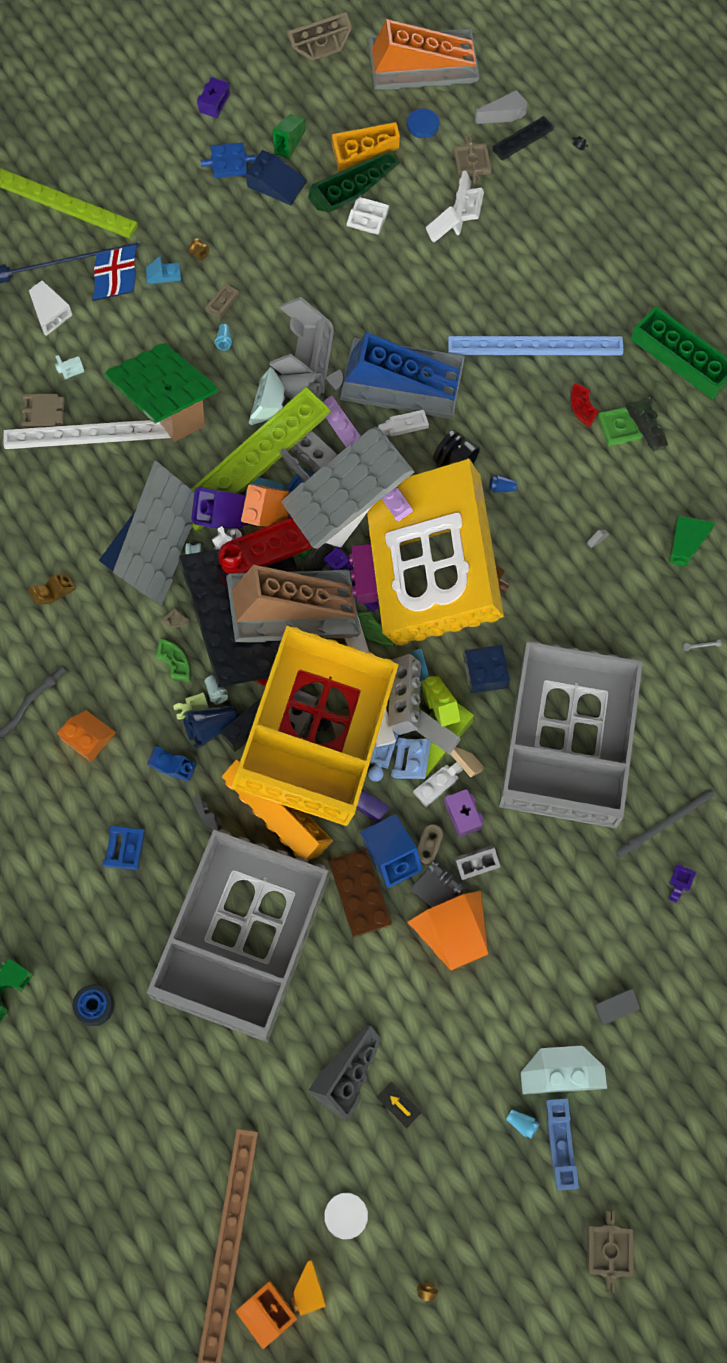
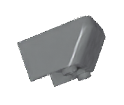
(313, 342)

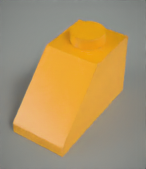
(308, 1292)

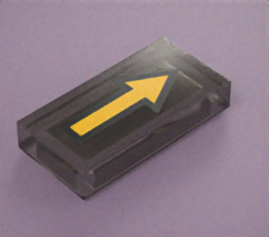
(399, 1105)

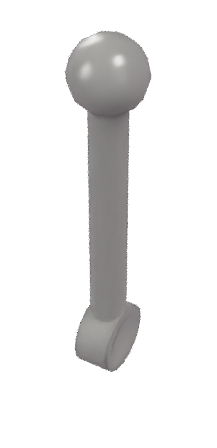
(686, 647)

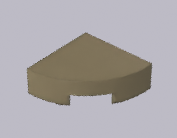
(174, 619)

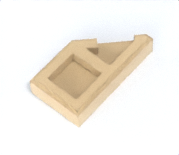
(467, 761)

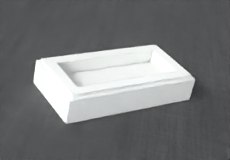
(442, 224)

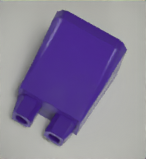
(217, 508)

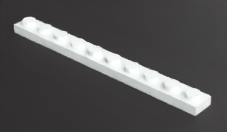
(83, 434)

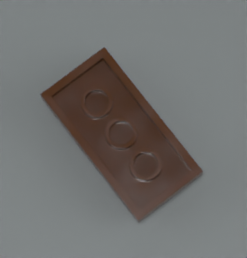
(360, 893)

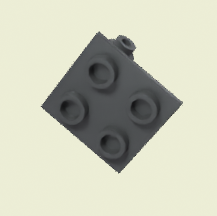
(438, 885)

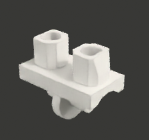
(222, 538)

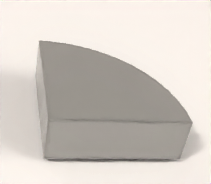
(335, 380)
(597, 538)

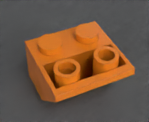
(266, 1314)

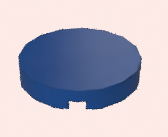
(423, 123)

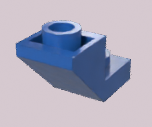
(172, 765)

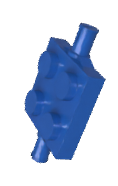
(228, 160)

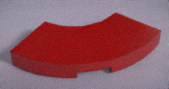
(581, 404)

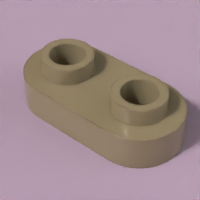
(430, 845)

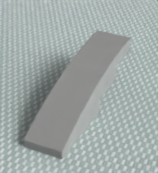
(436, 734)

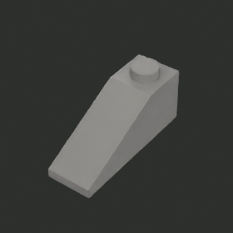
(504, 109)

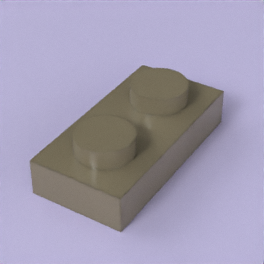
(222, 301)

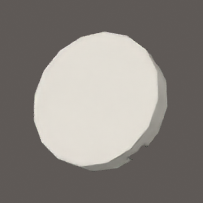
(346, 1216)

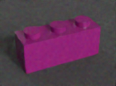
(363, 574)

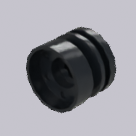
(453, 450)

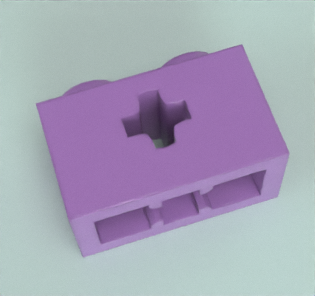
(463, 824)

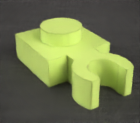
(193, 703)

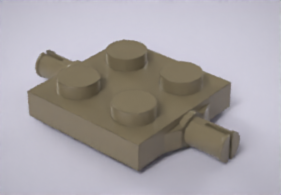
(472, 159)
(610, 1251)

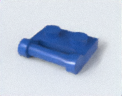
(130, 848)

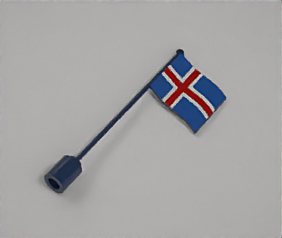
(112, 271)

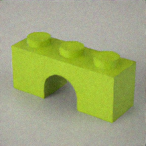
(440, 698)

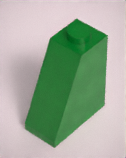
(287, 135)
(688, 538)

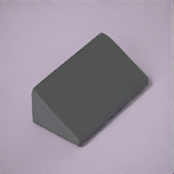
(617, 1007)

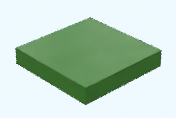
(618, 426)

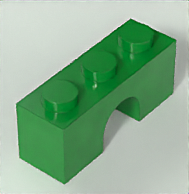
(14, 977)

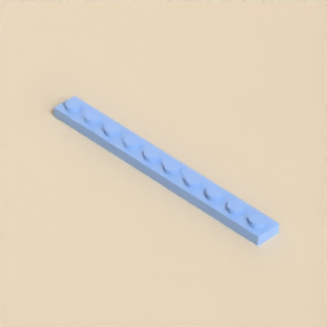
(535, 345)

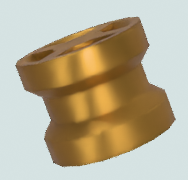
(198, 249)

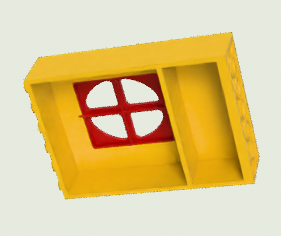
(299, 771)

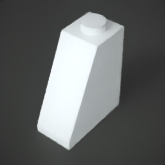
(49, 307)

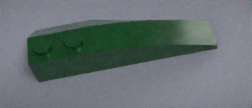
(351, 183)

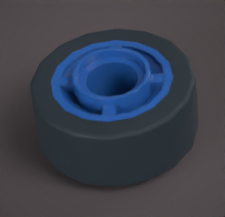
(101, 1013)

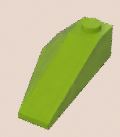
(436, 754)

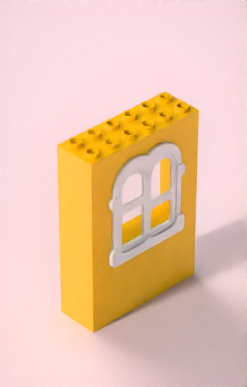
(441, 503)

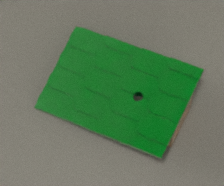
(164, 389)

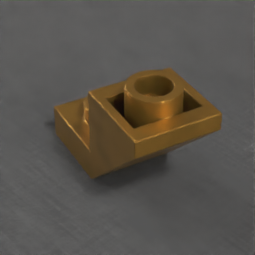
(55, 588)

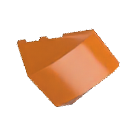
(454, 930)

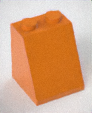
(264, 505)

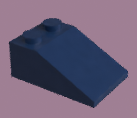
(274, 178)

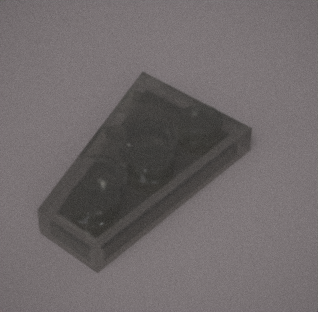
(647, 424)

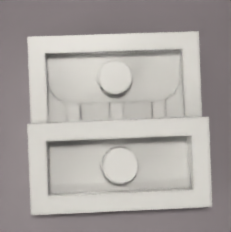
(368, 215)

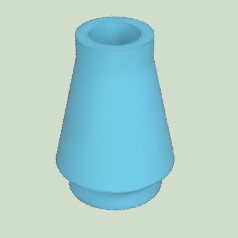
(223, 338)
(524, 1124)

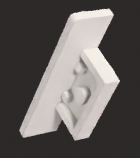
(467, 201)

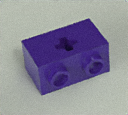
(213, 97)

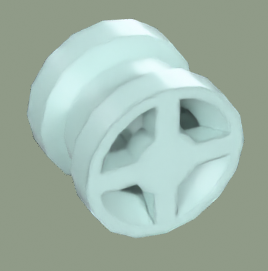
(193, 548)

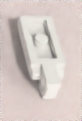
(405, 423)
(437, 784)

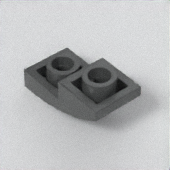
(208, 819)

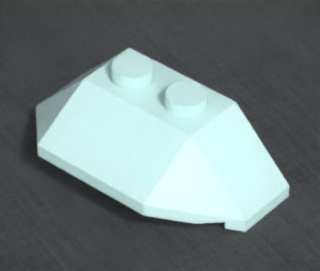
(268, 397)
(563, 1071)

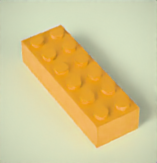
(291, 825)

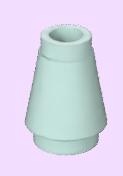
(216, 694)

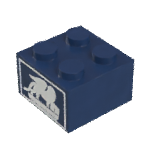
(486, 669)

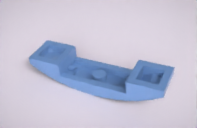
(561, 1144)

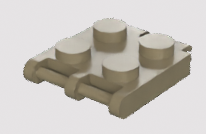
(43, 410)

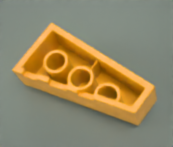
(363, 144)

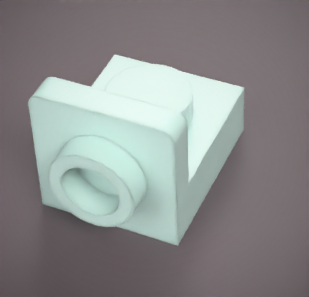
(70, 367)

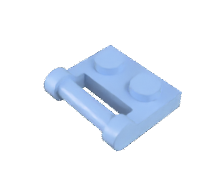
(416, 760)

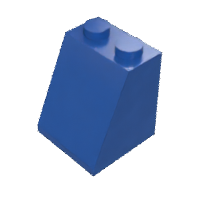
(392, 851)

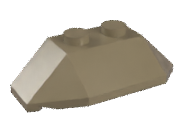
(321, 37)

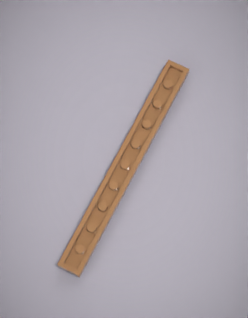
(228, 1247)

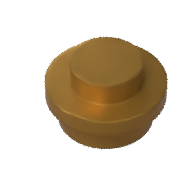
(427, 1291)

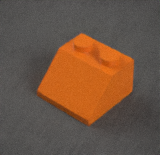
(86, 734)

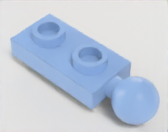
(381, 758)

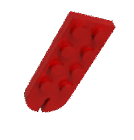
(263, 547)

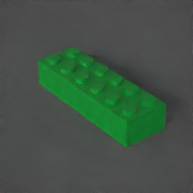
(682, 351)

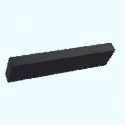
(523, 138)

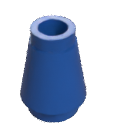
(502, 484)

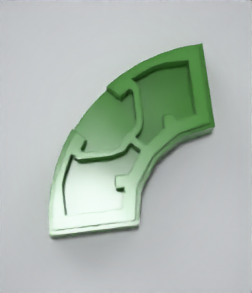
(373, 630)
(175, 659)

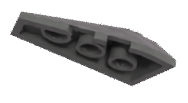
(342, 1078)

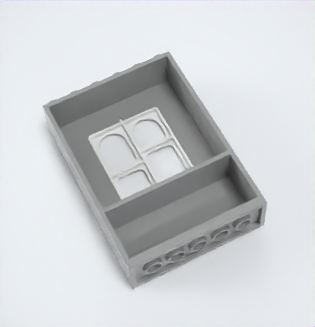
(563, 781)
(223, 980)

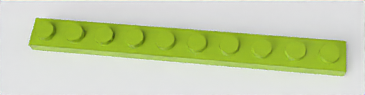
(67, 204)

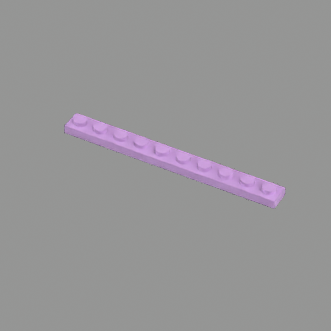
(348, 434)

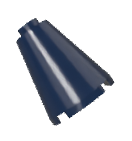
(207, 723)

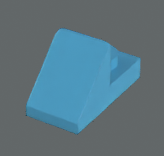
(158, 272)

